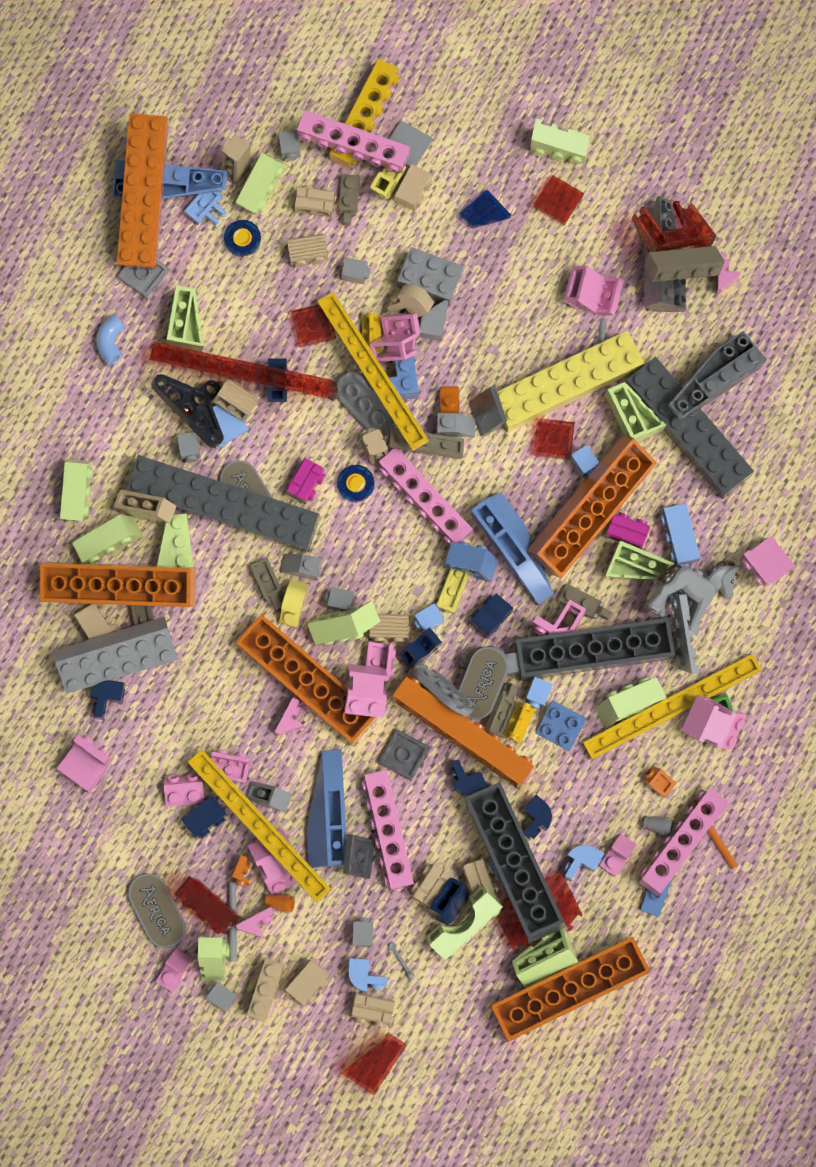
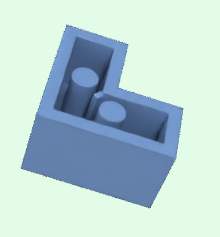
(406, 379)
(472, 560)

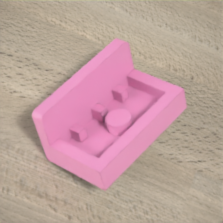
(380, 656)
(234, 767)
(183, 790)

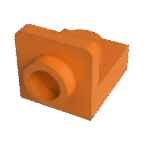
(449, 399)
(658, 781)
(242, 868)

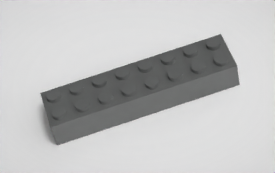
(694, 434)
(595, 649)
(514, 862)

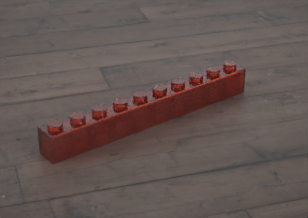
(243, 371)

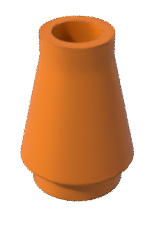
(283, 902)

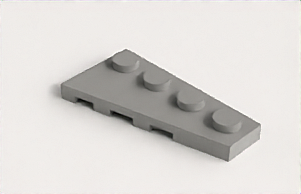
(683, 634)

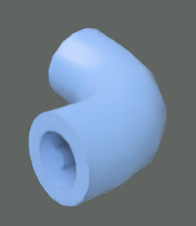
(106, 339)

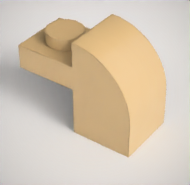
(413, 299)

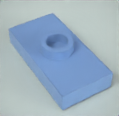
(653, 904)

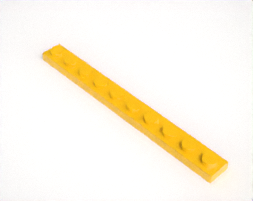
(373, 371)
(671, 707)
(259, 826)

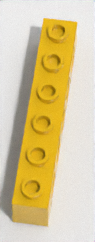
(381, 71)

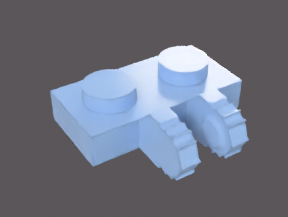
(202, 205)

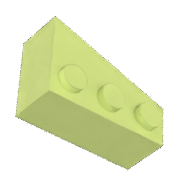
(559, 143)
(261, 183)
(184, 321)
(632, 414)
(76, 489)
(107, 539)
(176, 543)
(636, 564)
(344, 624)
(630, 701)
(212, 958)
(545, 959)

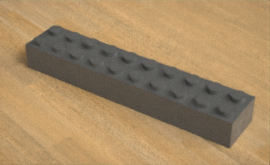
(225, 503)

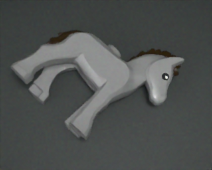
(698, 589)

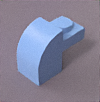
(585, 856)
(359, 975)

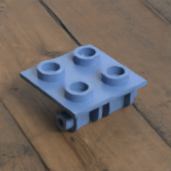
(561, 725)

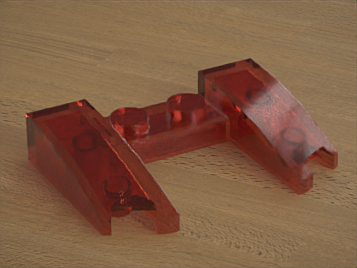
(694, 230)
(563, 898)

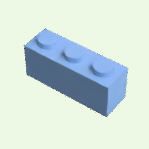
(680, 535)

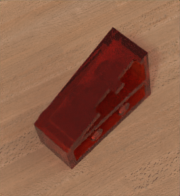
(207, 905)
(376, 1064)

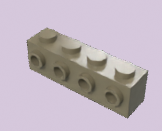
(684, 263)

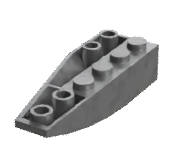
(670, 294)
(718, 374)

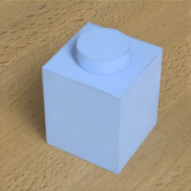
(584, 461)
(428, 618)
(538, 693)

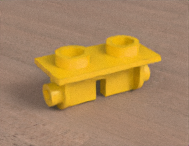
(371, 328)
(519, 722)

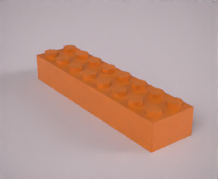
(142, 191)
(592, 506)
(118, 584)
(303, 678)
(463, 733)
(570, 989)

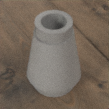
(660, 825)

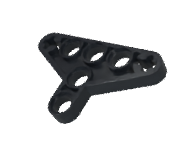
(186, 398)

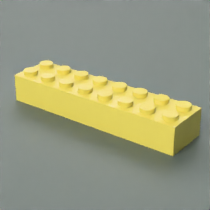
(569, 380)

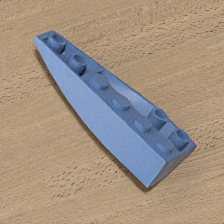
(178, 180)
(512, 541)
(327, 816)

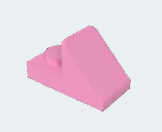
(726, 277)
(287, 724)
(617, 855)
(251, 925)
(174, 969)

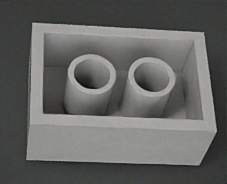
(432, 273)

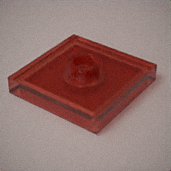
(558, 200)
(312, 326)
(553, 439)

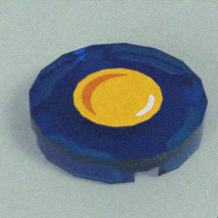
(242, 238)
(355, 483)

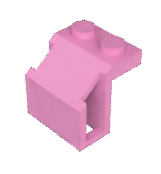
(592, 291)
(399, 337)
(767, 562)
(542, 627)
(366, 690)
(713, 723)
(85, 763)
(272, 871)

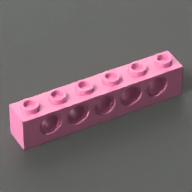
(348, 133)
(396, 459)
(381, 780)
(715, 804)

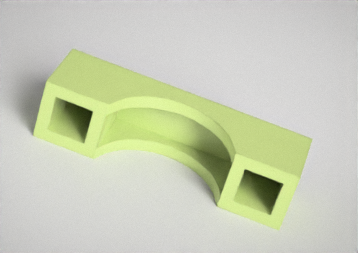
(448, 939)

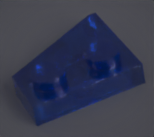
(484, 211)

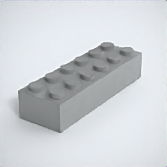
(115, 655)

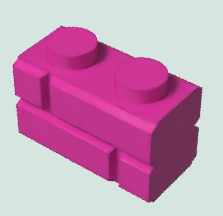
(305, 481)
(628, 530)

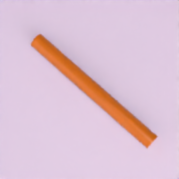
(718, 842)

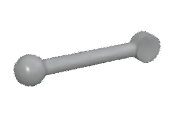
(410, 975)

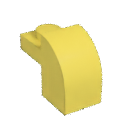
(386, 182)
(293, 603)

